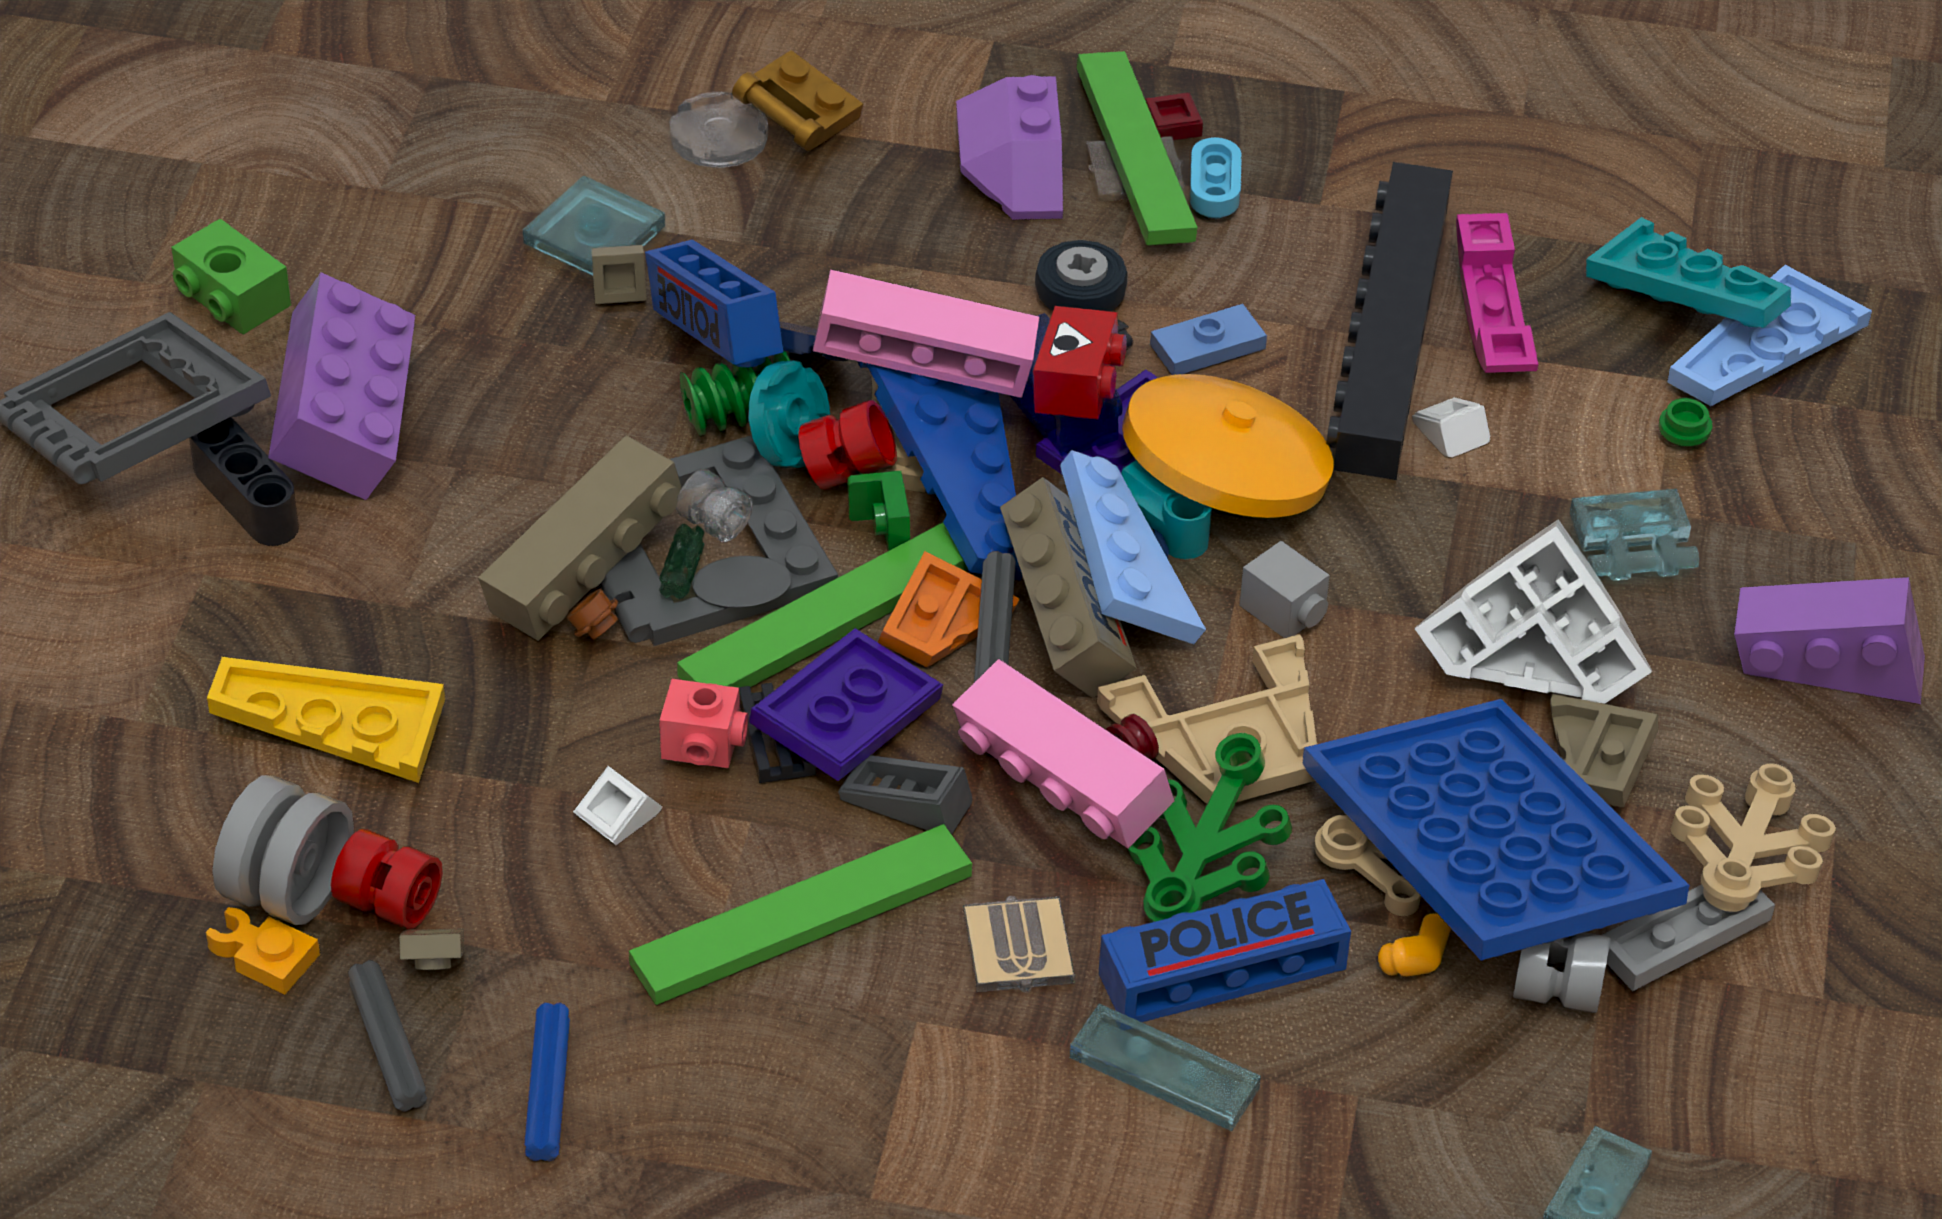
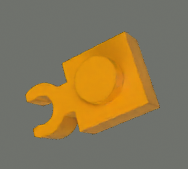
(268, 954)

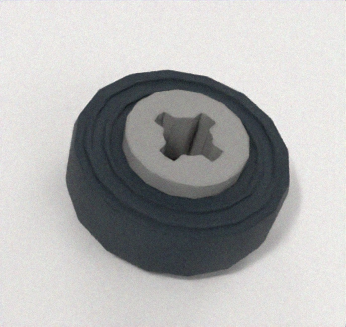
(1081, 276)

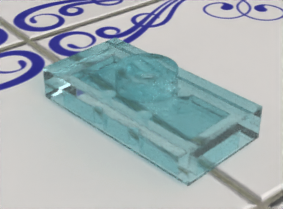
(1600, 1178)

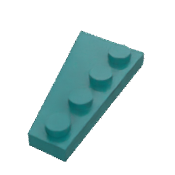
(1675, 273)

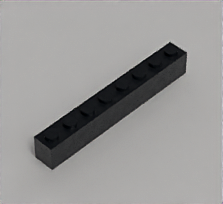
(1392, 321)

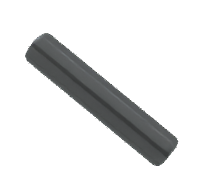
(995, 611)
(387, 1036)

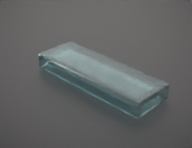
(1165, 1067)

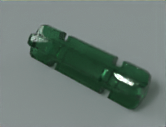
(681, 561)

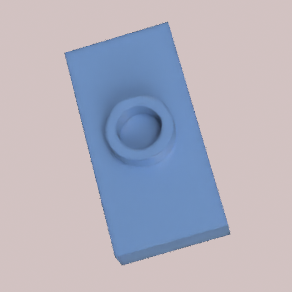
(1208, 340)

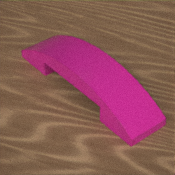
(1492, 294)

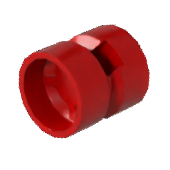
(841, 447)
(381, 876)

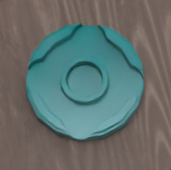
(779, 404)

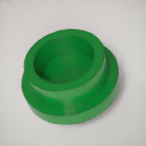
(1685, 422)

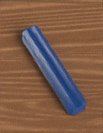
(547, 1082)

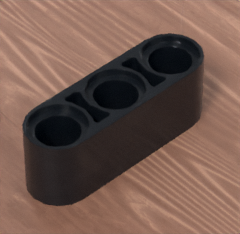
(246, 482)

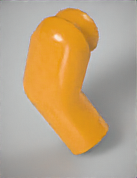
(1416, 953)

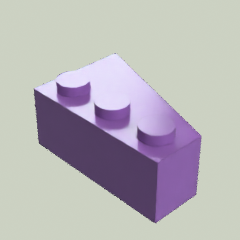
(1834, 636)

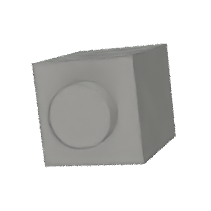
(1284, 590)

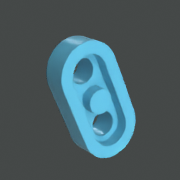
(1215, 177)

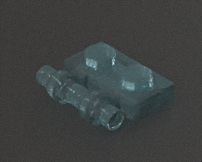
(1632, 521)

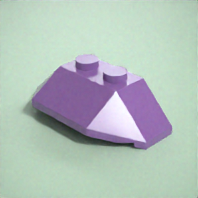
(1014, 145)

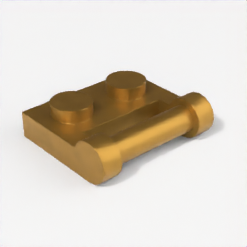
(799, 99)

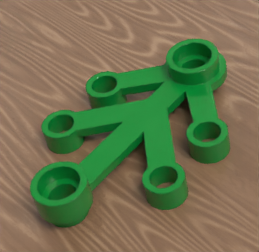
(1209, 840)

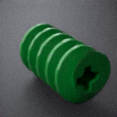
(721, 393)

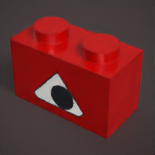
(1078, 362)

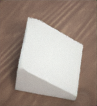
(1454, 426)
(616, 807)

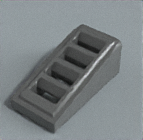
(927, 794)

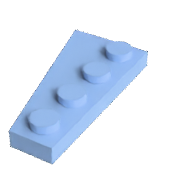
(1741, 355)
(1123, 554)

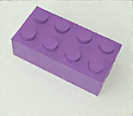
(342, 386)

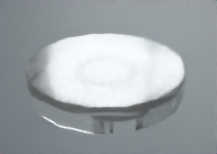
(718, 130)

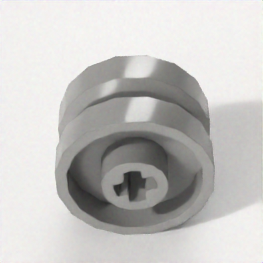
(281, 849)

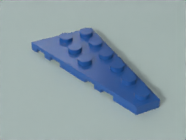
(963, 455)

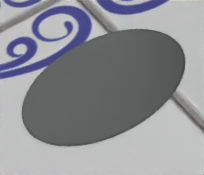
(741, 581)

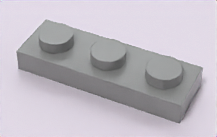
(1673, 937)

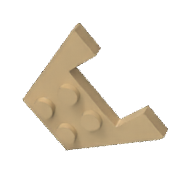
(1275, 717)

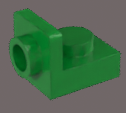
(884, 501)

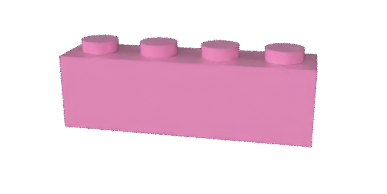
(926, 333)
(1062, 754)

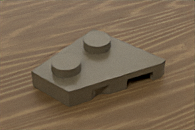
(1603, 743)

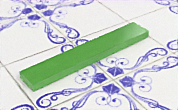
(1136, 149)
(816, 617)
(799, 914)

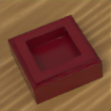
(1175, 116)

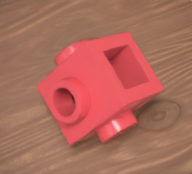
(702, 723)

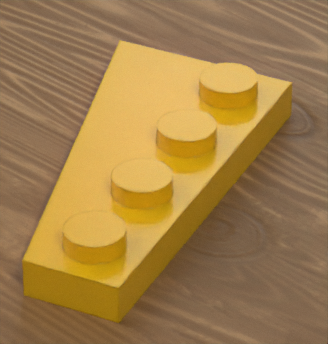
(343, 713)

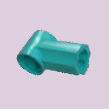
(1179, 519)

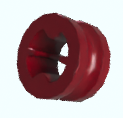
(1136, 734)

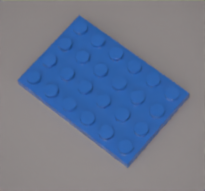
(1494, 828)

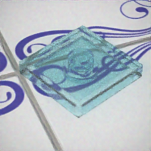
(590, 218)

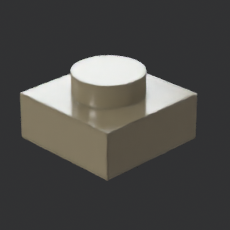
(619, 274)
(432, 947)

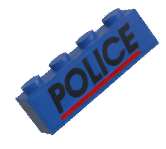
(715, 302)
(1224, 951)

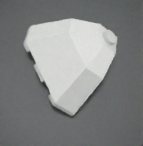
(1538, 625)

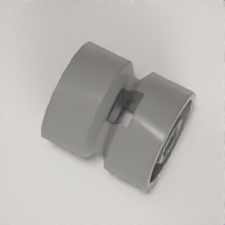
(1582, 977)

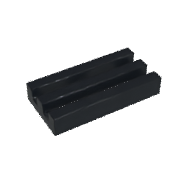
(765, 773)

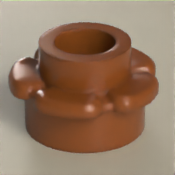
(593, 615)

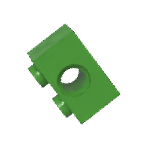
(231, 276)

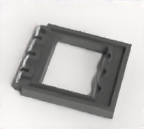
(179, 352)
(778, 532)

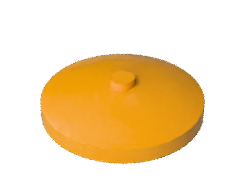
(1227, 445)

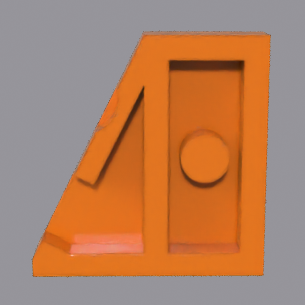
(935, 612)

